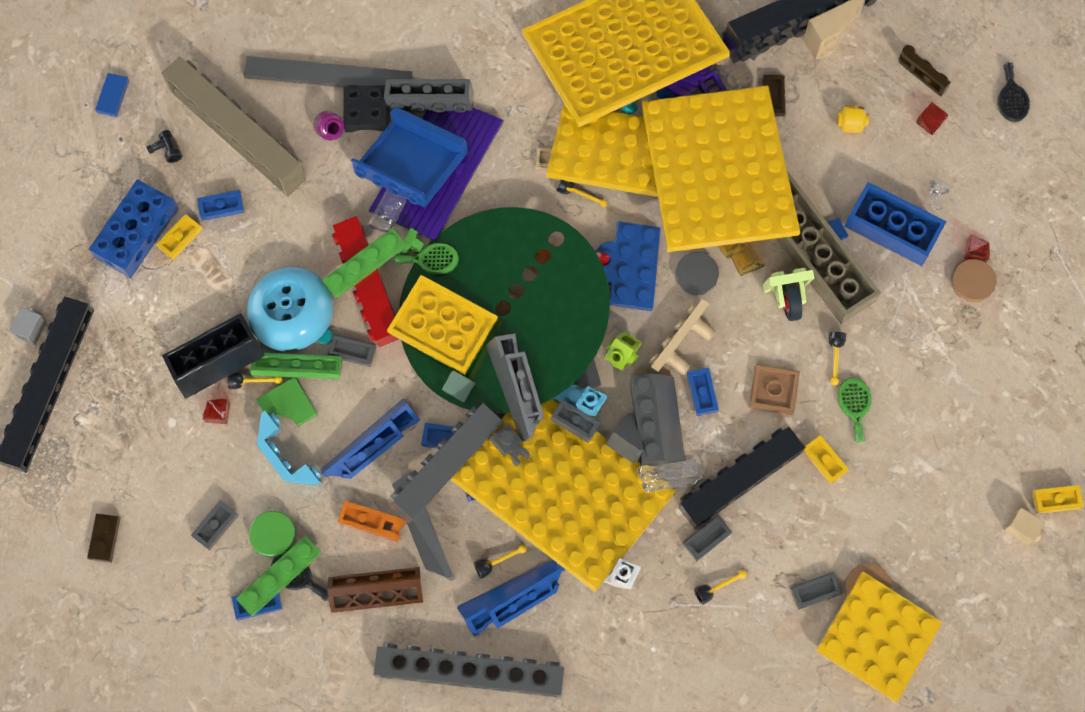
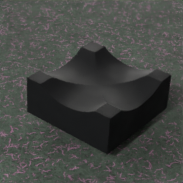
(364, 108)

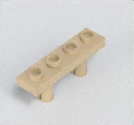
(692, 322)

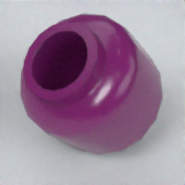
(328, 125)

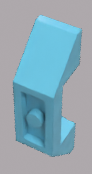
(586, 400)
(269, 429)

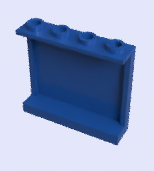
(411, 158)

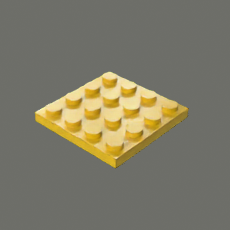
(879, 637)

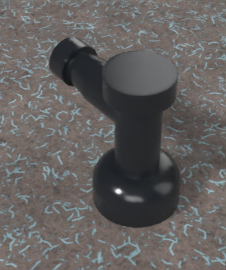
(173, 154)

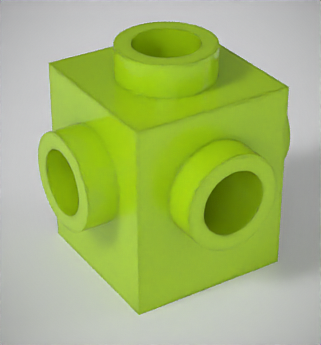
(622, 350)

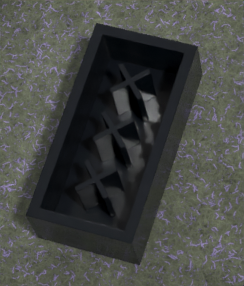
(213, 355)

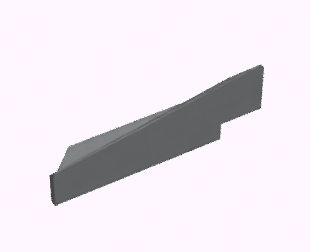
(516, 383)
(427, 540)

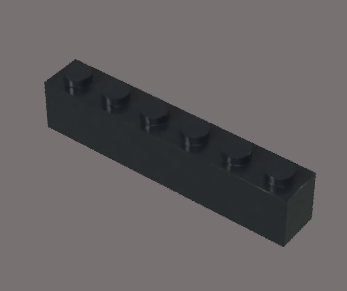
(741, 477)

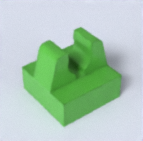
(412, 243)

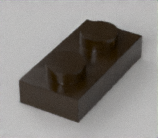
(103, 538)

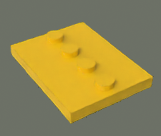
(442, 324)

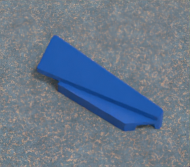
(372, 442)

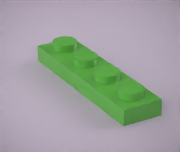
(364, 263)
(298, 366)
(278, 576)

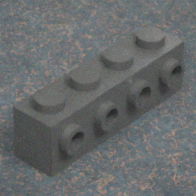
(429, 94)

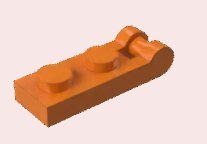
(370, 521)

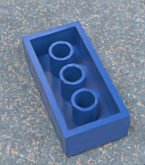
(895, 224)

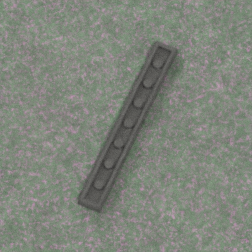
(318, 73)

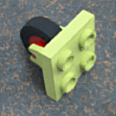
(789, 290)

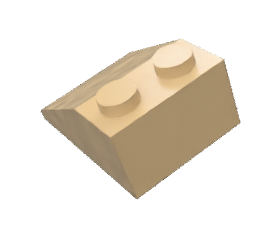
(829, 28)

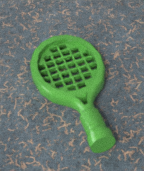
(401, 259)
(858, 427)

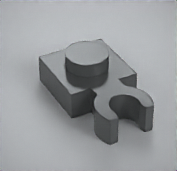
(508, 443)

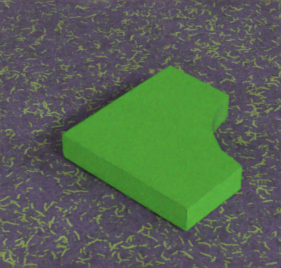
(289, 402)

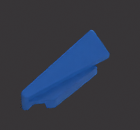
(511, 598)

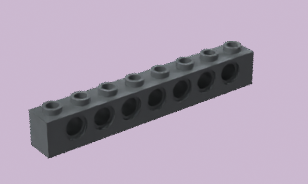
(385, 668)

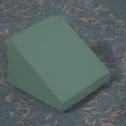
(458, 386)

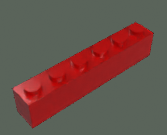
(369, 291)

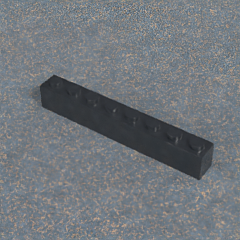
(44, 384)

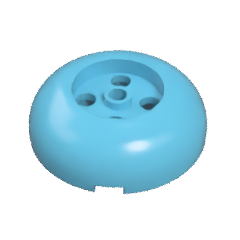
(306, 322)

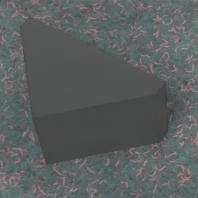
(626, 439)

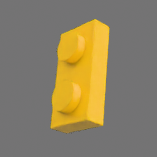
(179, 237)
(825, 459)
(1058, 499)

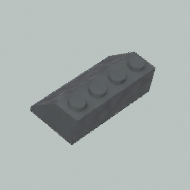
(657, 419)

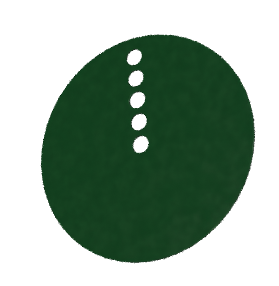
(554, 321)

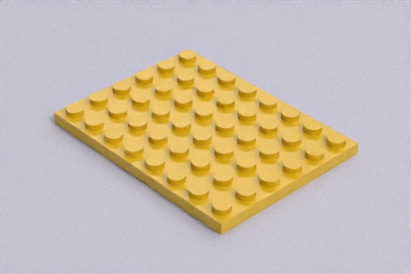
(621, 51)
(719, 169)
(568, 498)

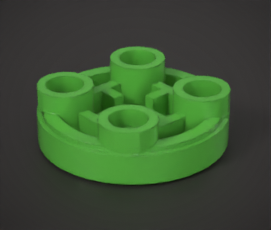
(272, 534)

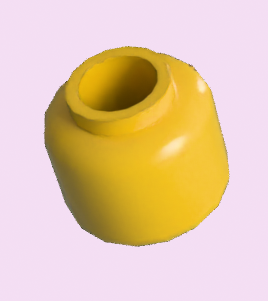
(852, 119)

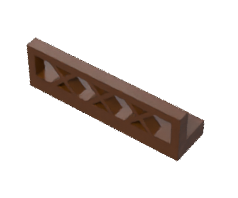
(353, 585)

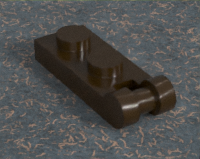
(923, 70)

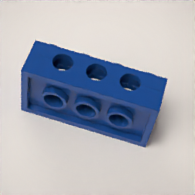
(120, 228)

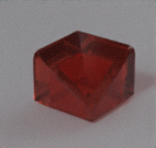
(932, 118)
(977, 248)
(216, 411)

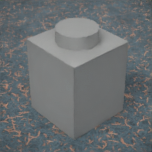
(28, 325)

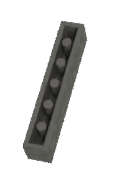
(445, 463)

